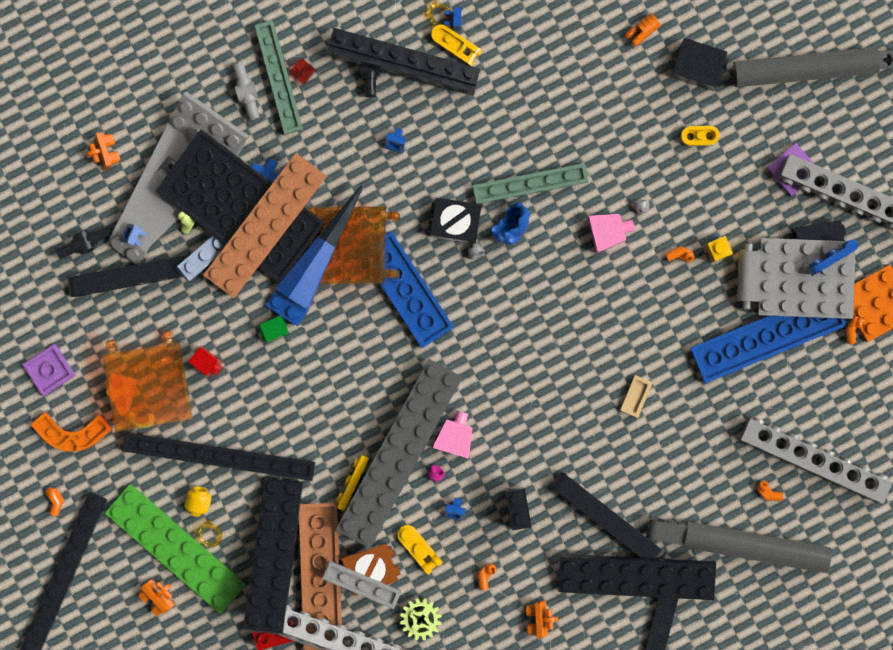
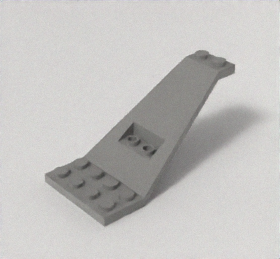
(146, 206)

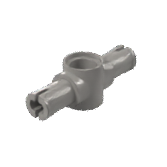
(246, 91)

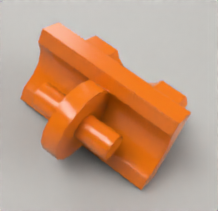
(102, 142)
(158, 595)
(544, 619)

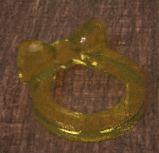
(435, 4)
(199, 531)

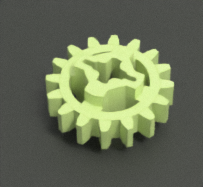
(415, 626)

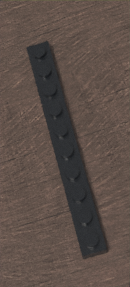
(218, 456)
(64, 572)

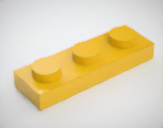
(351, 482)

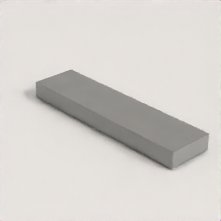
(361, 584)

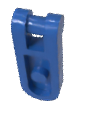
(832, 257)

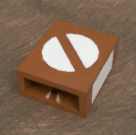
(374, 563)

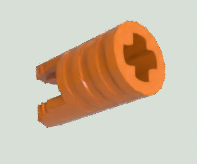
(645, 27)

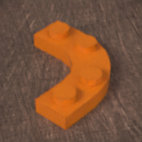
(71, 441)

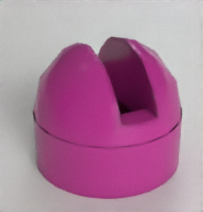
(436, 473)

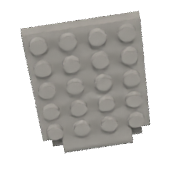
(784, 286)

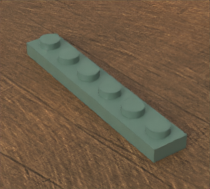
(278, 77)
(530, 183)

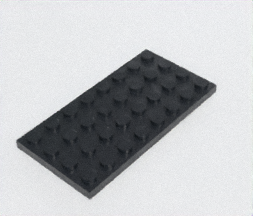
(220, 194)

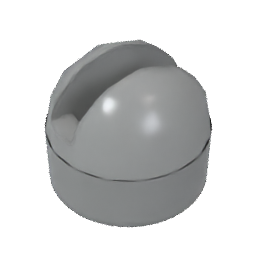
(641, 206)
(476, 251)

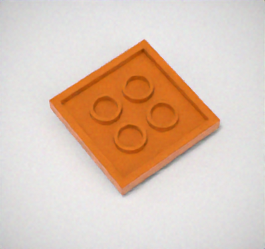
(875, 303)

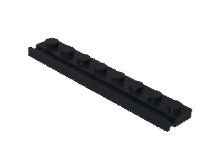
(403, 61)

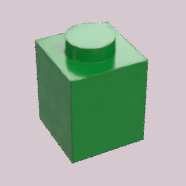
(273, 329)

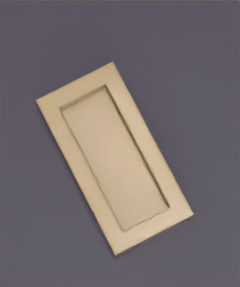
(636, 396)

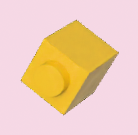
(718, 249)

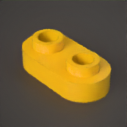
(699, 135)

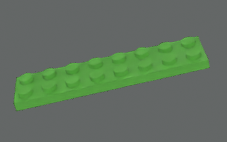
(175, 548)

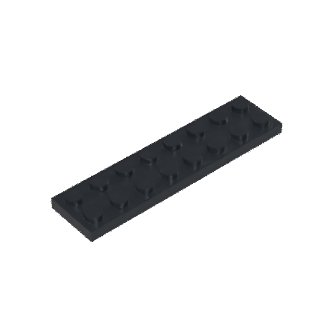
(273, 557)
(637, 576)

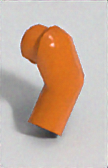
(681, 253)
(850, 330)
(767, 494)
(56, 500)
(483, 575)

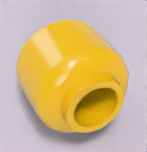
(197, 501)

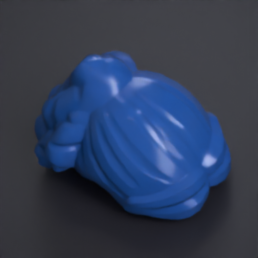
(512, 225)

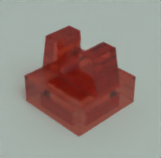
(302, 71)

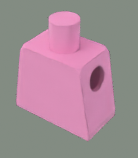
(608, 230)
(455, 436)

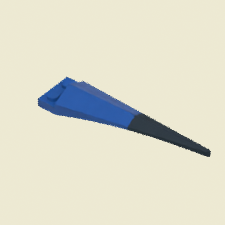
(299, 286)

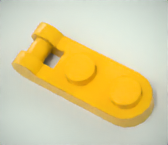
(455, 44)
(418, 548)

